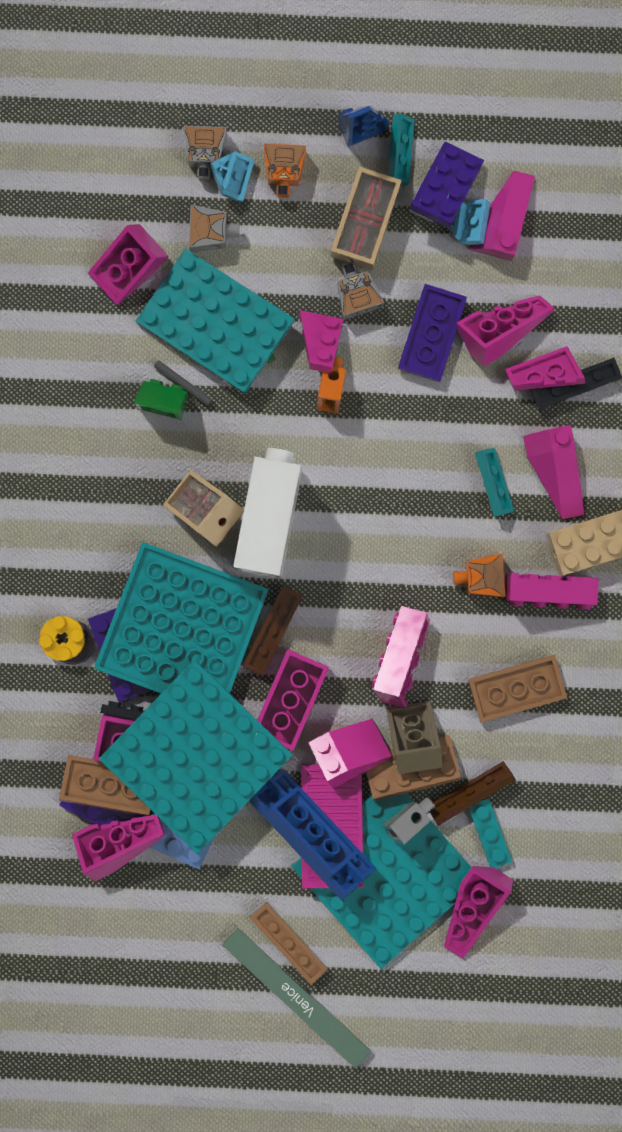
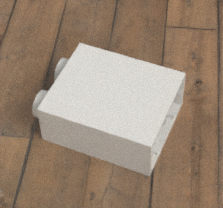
(268, 514)

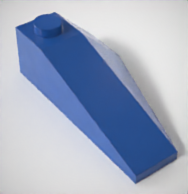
(361, 124)

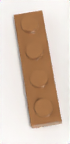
(288, 943)

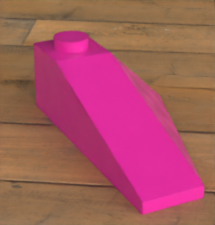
(506, 217)
(476, 903)

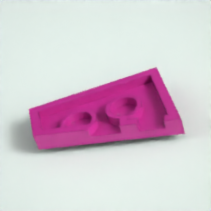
(321, 339)
(548, 370)

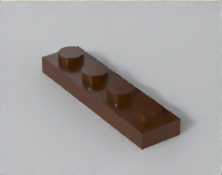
(272, 630)
(472, 793)

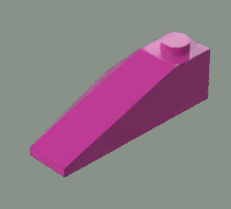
(497, 331)
(555, 462)
(112, 845)

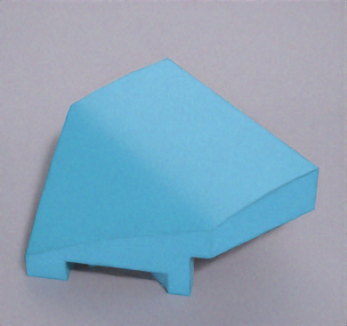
(233, 175)
(471, 222)

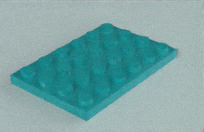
(215, 321)

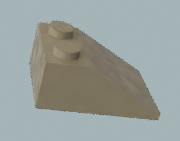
(414, 738)

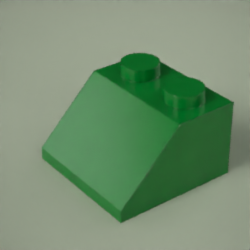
(162, 399)

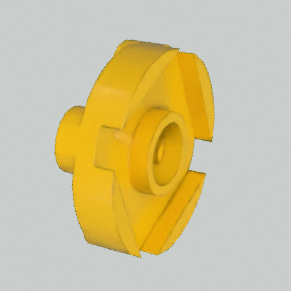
(62, 651)

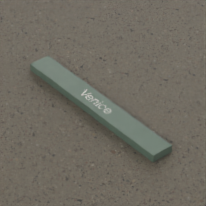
(296, 997)

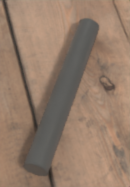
(168, 372)

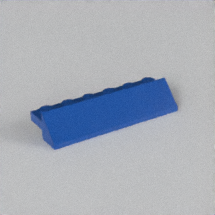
(312, 834)

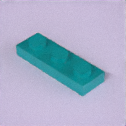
(401, 148)
(494, 482)
(490, 833)

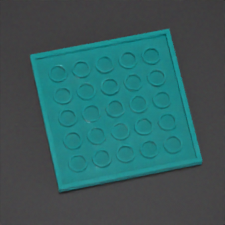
(179, 614)
(195, 756)
(405, 891)

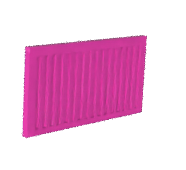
(340, 804)

